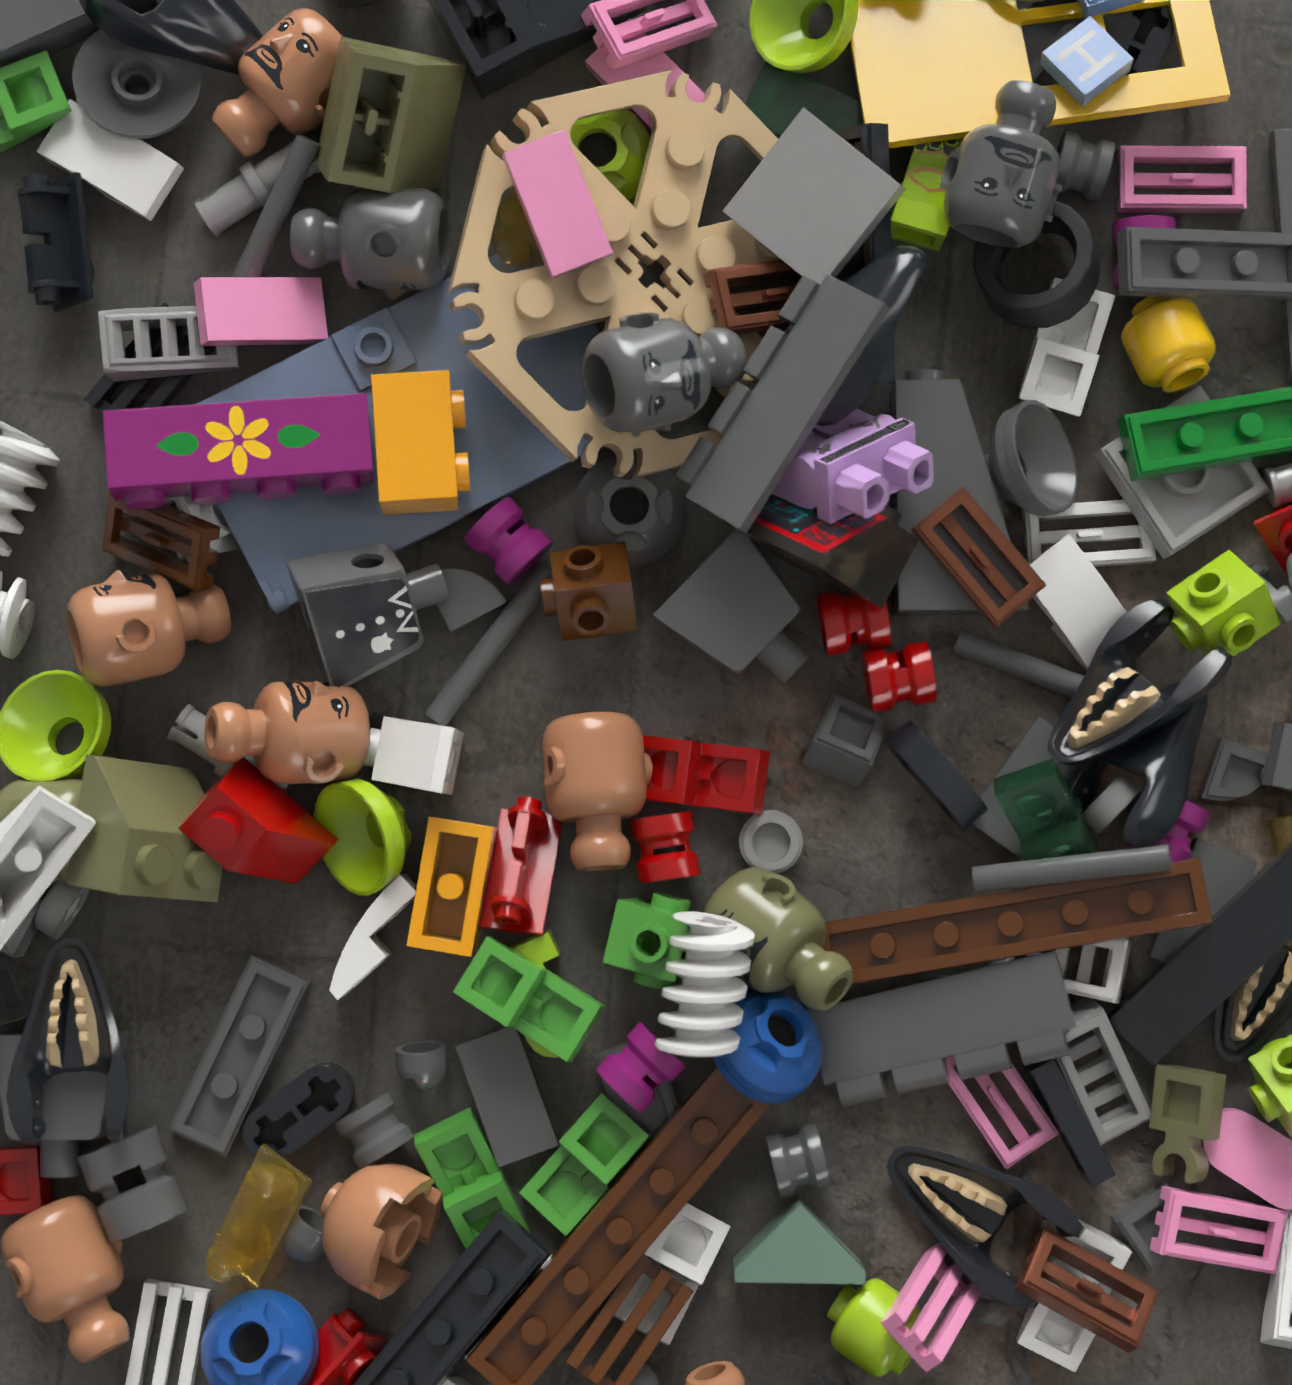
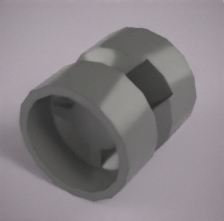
(142, 1204)

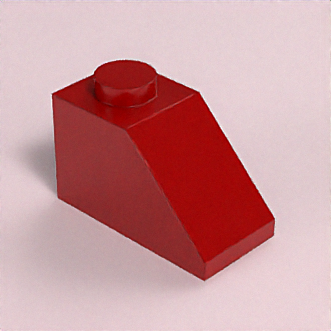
(256, 827)

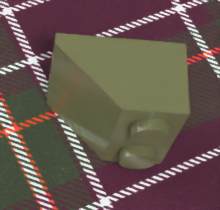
(137, 835)

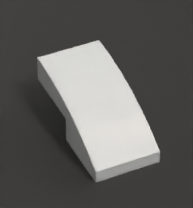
(115, 165)
(1066, 357)
(1075, 599)
(364, 948)
(686, 1252)
(1052, 1333)

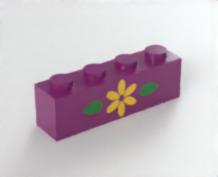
(238, 448)

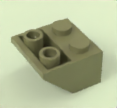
(388, 117)

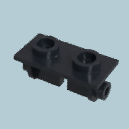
(60, 269)

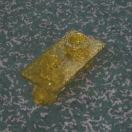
(257, 1219)

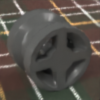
(1084, 165)
(373, 1130)
(798, 1160)

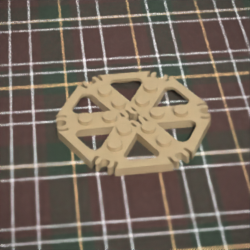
(664, 211)

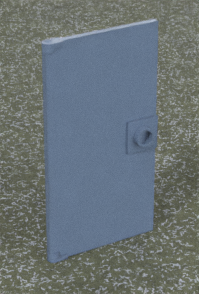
(407, 337)

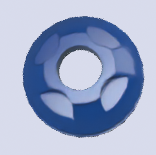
(763, 1066)
(291, 1346)

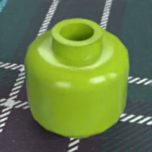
(859, 1329)

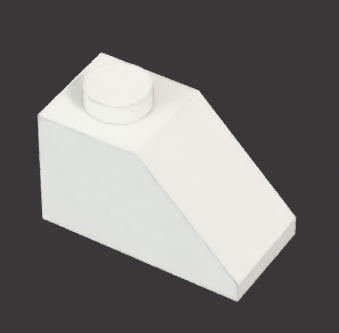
(415, 754)

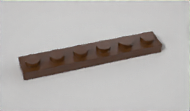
(1020, 922)
(616, 1233)

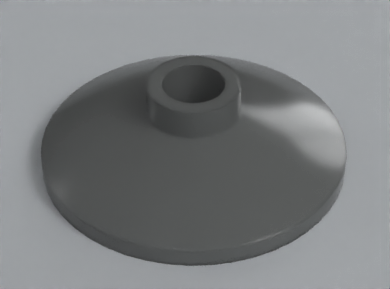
(109, 67)

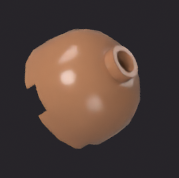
(375, 1224)

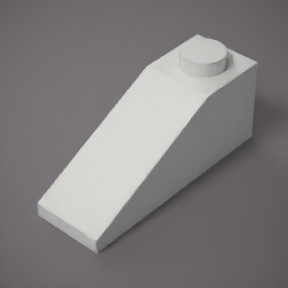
(26, 866)

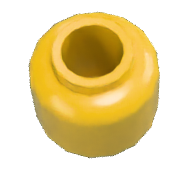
(1168, 343)

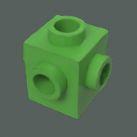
(642, 937)

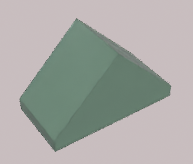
(797, 1250)

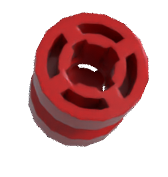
(850, 622)
(899, 676)
(665, 832)

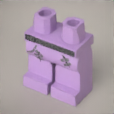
(856, 466)

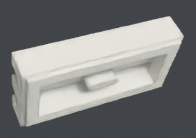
(1034, 538)
(175, 1293)

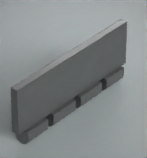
(793, 389)
(944, 1017)

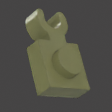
(1189, 1109)

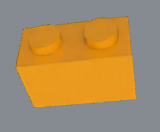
(416, 442)
(451, 886)

